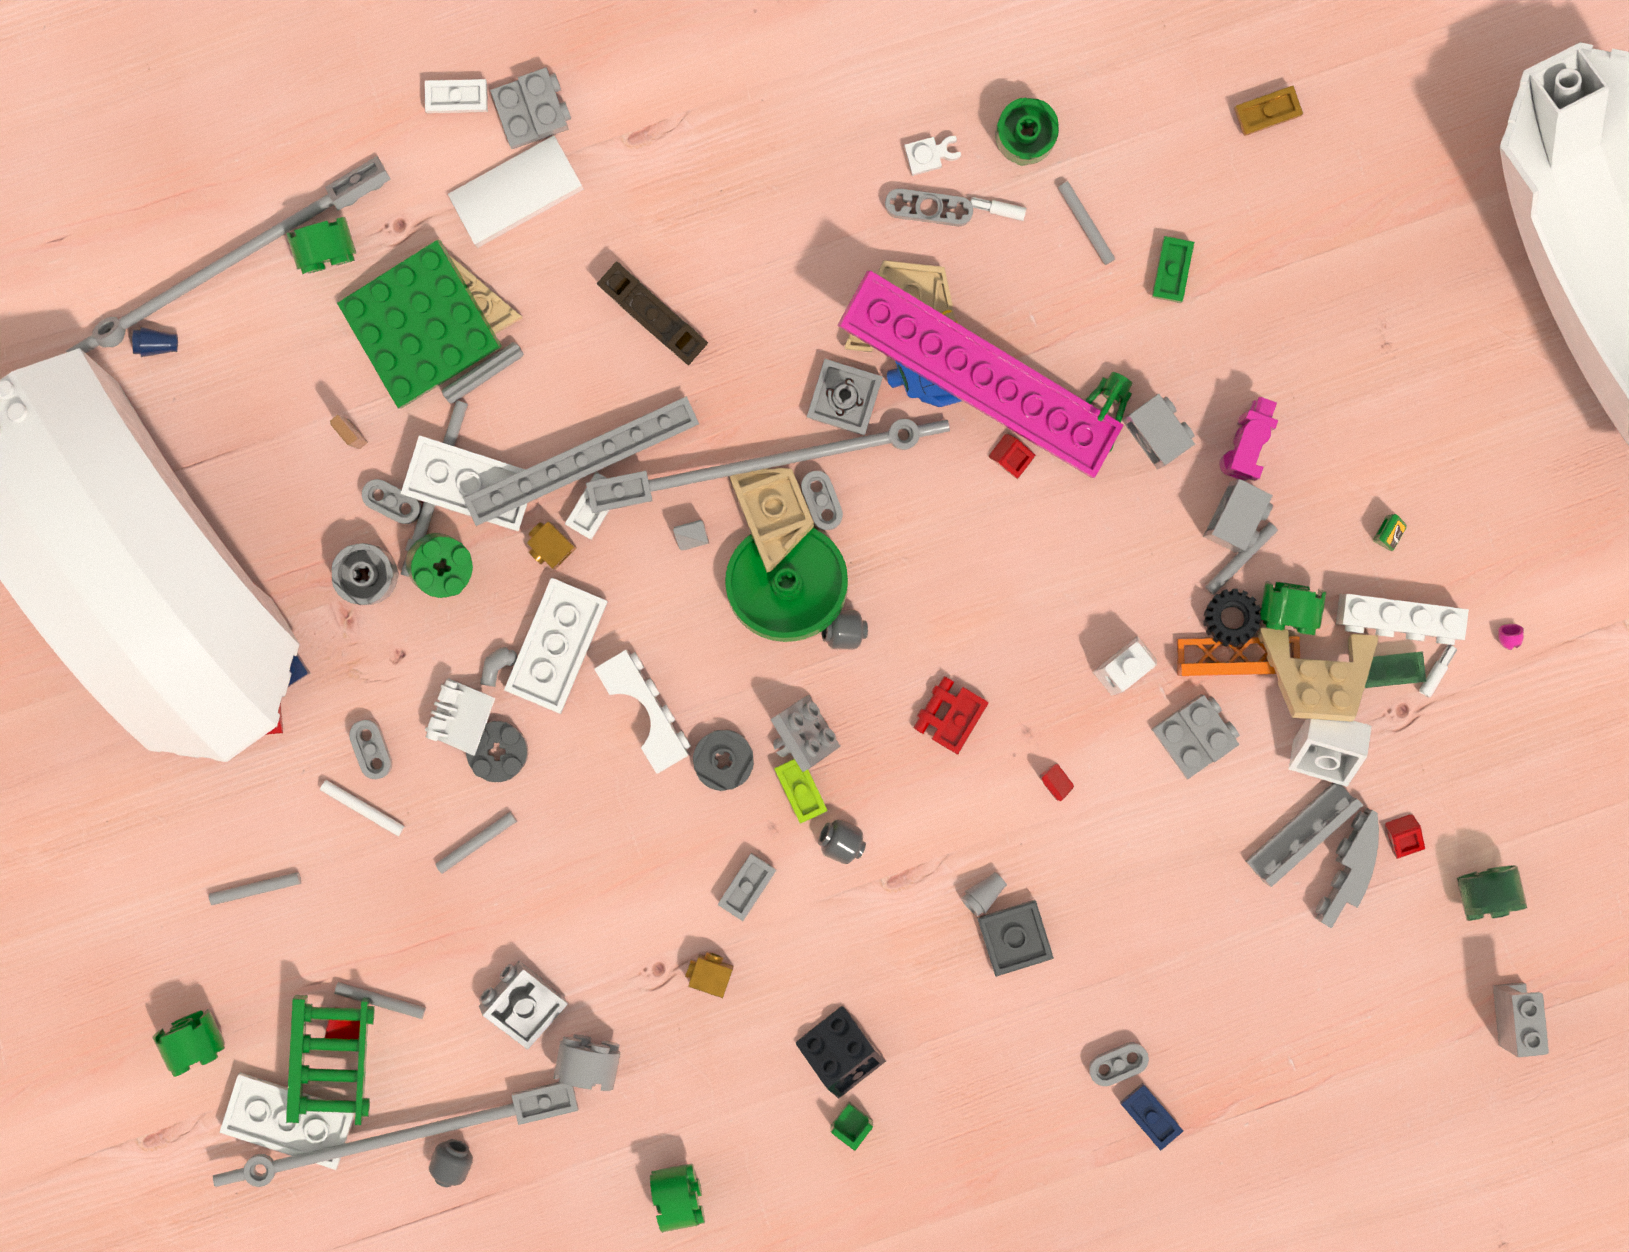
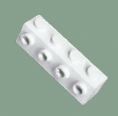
(1402, 616)

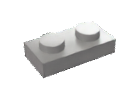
(747, 887)

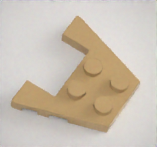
(922, 282)
(1320, 686)

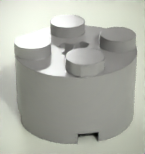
(347, 574)
(587, 1063)

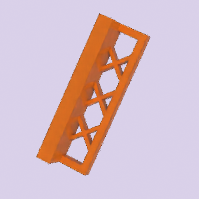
(1228, 667)

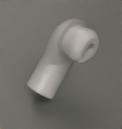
(495, 662)

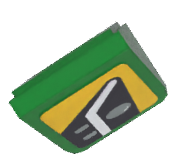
(1390, 532)

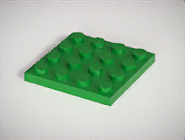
(419, 324)

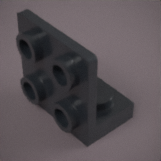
(839, 1052)

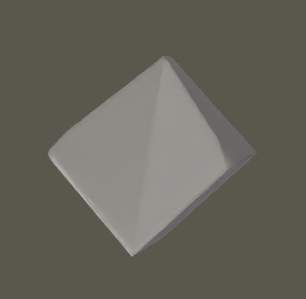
(691, 535)

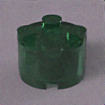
(1492, 892)

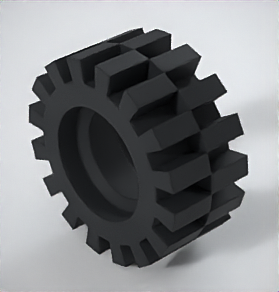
(1219, 630)

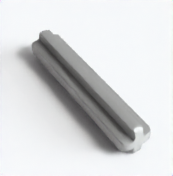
(482, 372)

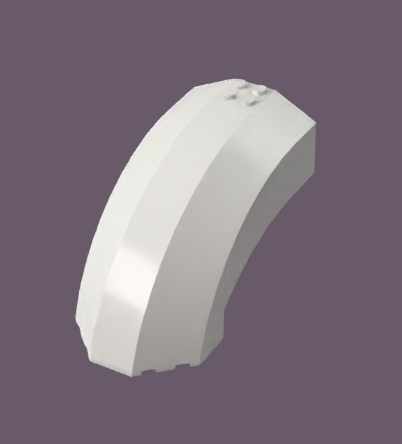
(1571, 205)
(129, 570)

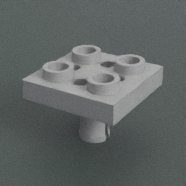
(824, 407)
(804, 734)

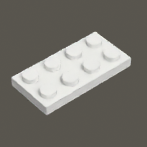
(448, 474)
(556, 645)
(259, 1117)

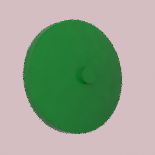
(795, 597)

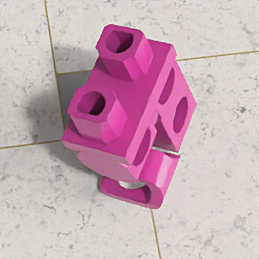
(1248, 441)

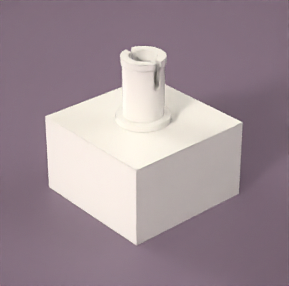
(1330, 749)

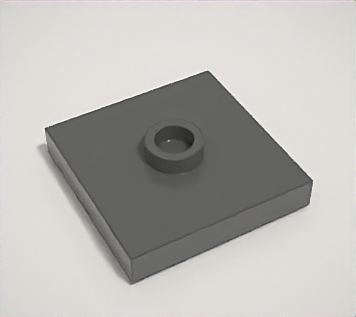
(1015, 938)

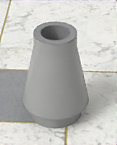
(982, 895)

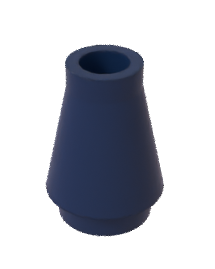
(153, 342)

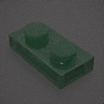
(1396, 669)

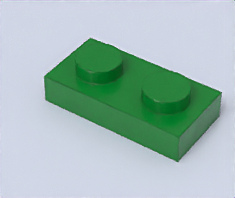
(1173, 269)

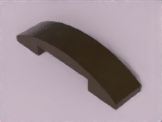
(652, 313)

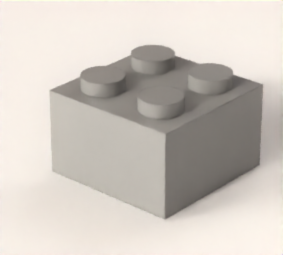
(1159, 431)
(1238, 516)

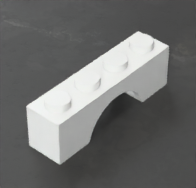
(624, 676)

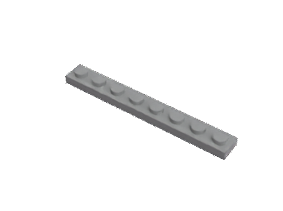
(581, 461)

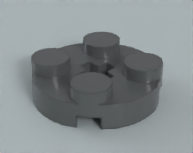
(510, 763)
(706, 764)

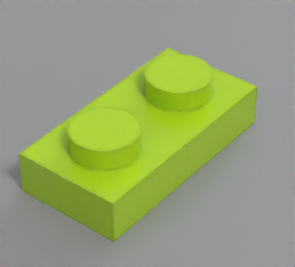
(800, 791)

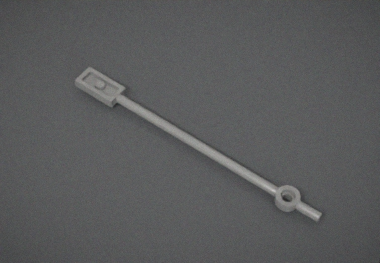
(340, 193)
(637, 489)
(527, 1106)

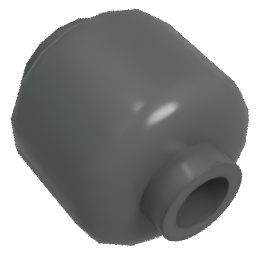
(846, 631)
(841, 841)
(450, 1163)

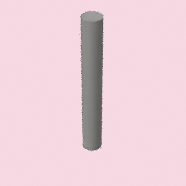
(1086, 223)
(1240, 559)
(475, 842)
(254, 888)
(380, 1000)

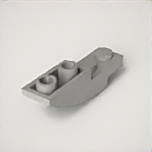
(1359, 857)

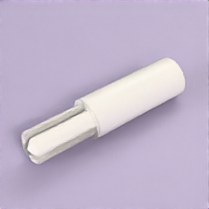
(999, 208)
(1437, 671)

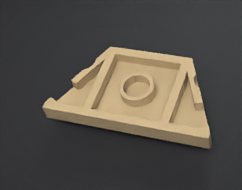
(772, 511)

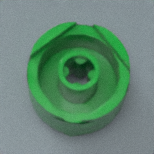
(1027, 113)
(321, 244)
(448, 580)
(1292, 606)
(189, 1041)
(676, 1197)

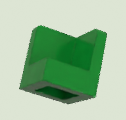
(851, 1126)

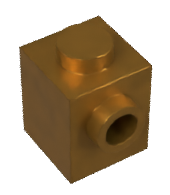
(549, 545)
(709, 974)

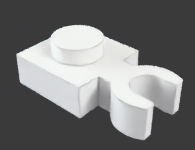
(926, 155)

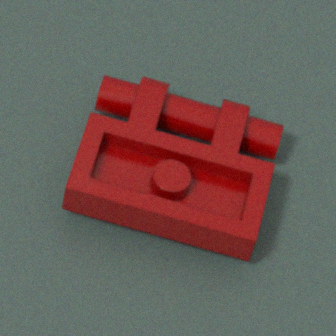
(959, 720)

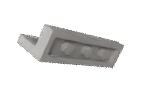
(1303, 833)

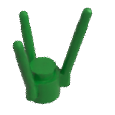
(1115, 389)

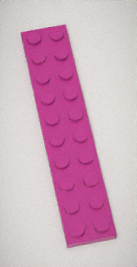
(979, 374)

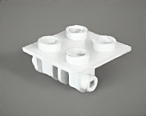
(460, 716)

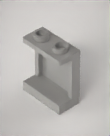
(1520, 1020)

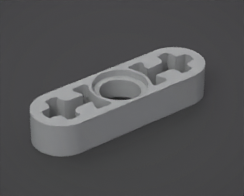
(919, 216)

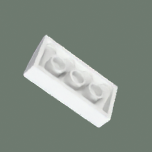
(515, 191)

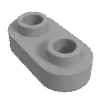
(822, 500)
(391, 502)
(368, 750)
(1118, 1065)

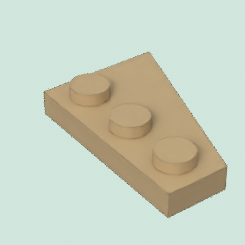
(493, 307)

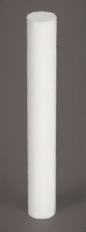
(362, 808)

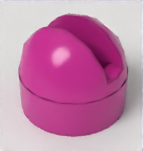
(1511, 636)

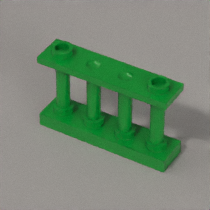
(301, 1074)

